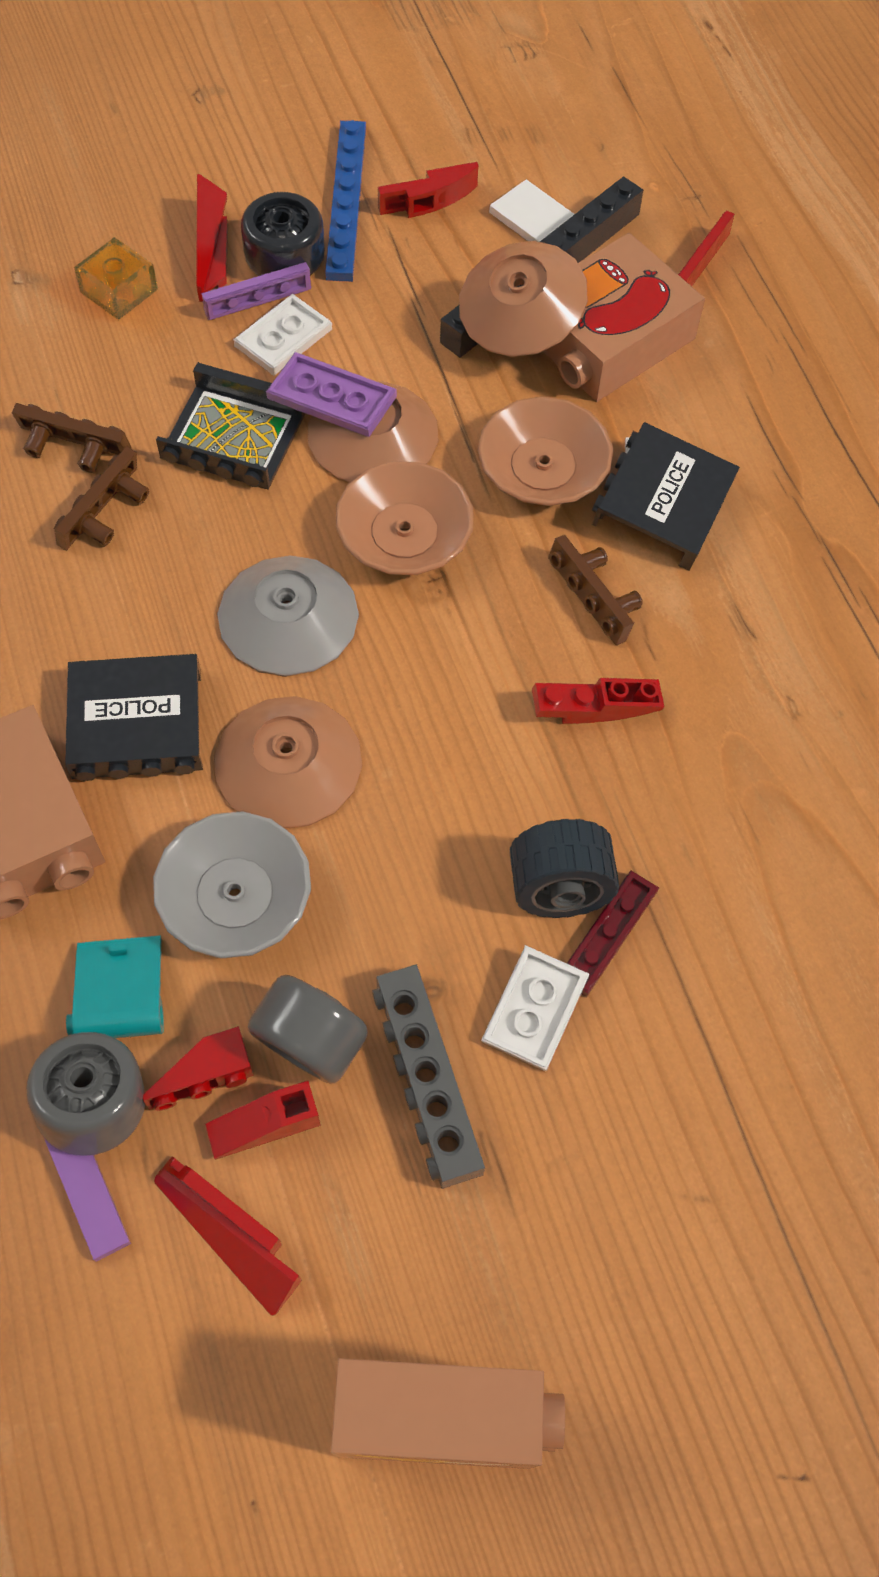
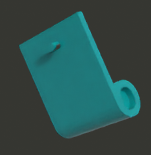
(118, 988)

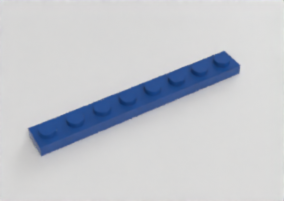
(346, 201)

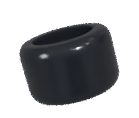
(282, 233)

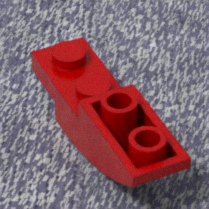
(428, 195)
(599, 702)

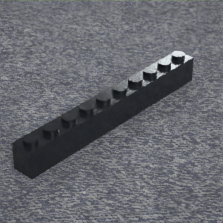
(576, 236)

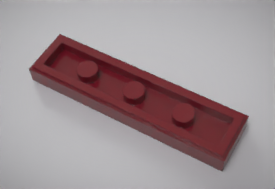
(612, 928)

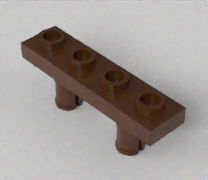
(61, 426)
(103, 488)
(597, 599)

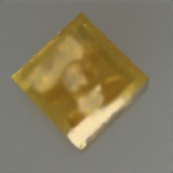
(116, 278)

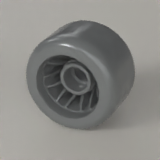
(308, 1028)
(86, 1093)

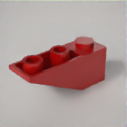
(210, 1064)
(264, 1120)

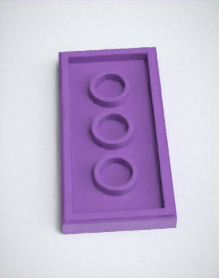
(332, 394)

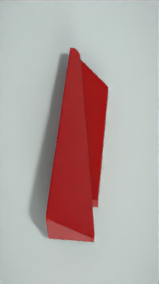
(231, 1233)

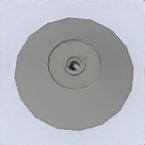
(291, 635)
(227, 855)

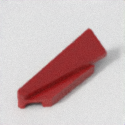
(211, 237)

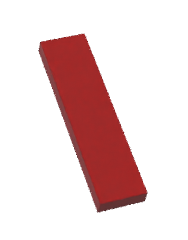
(707, 248)

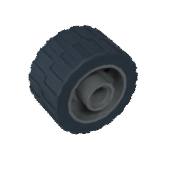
(564, 868)

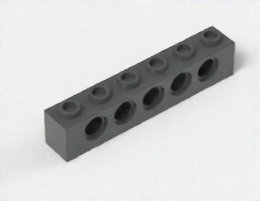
(466, 1161)

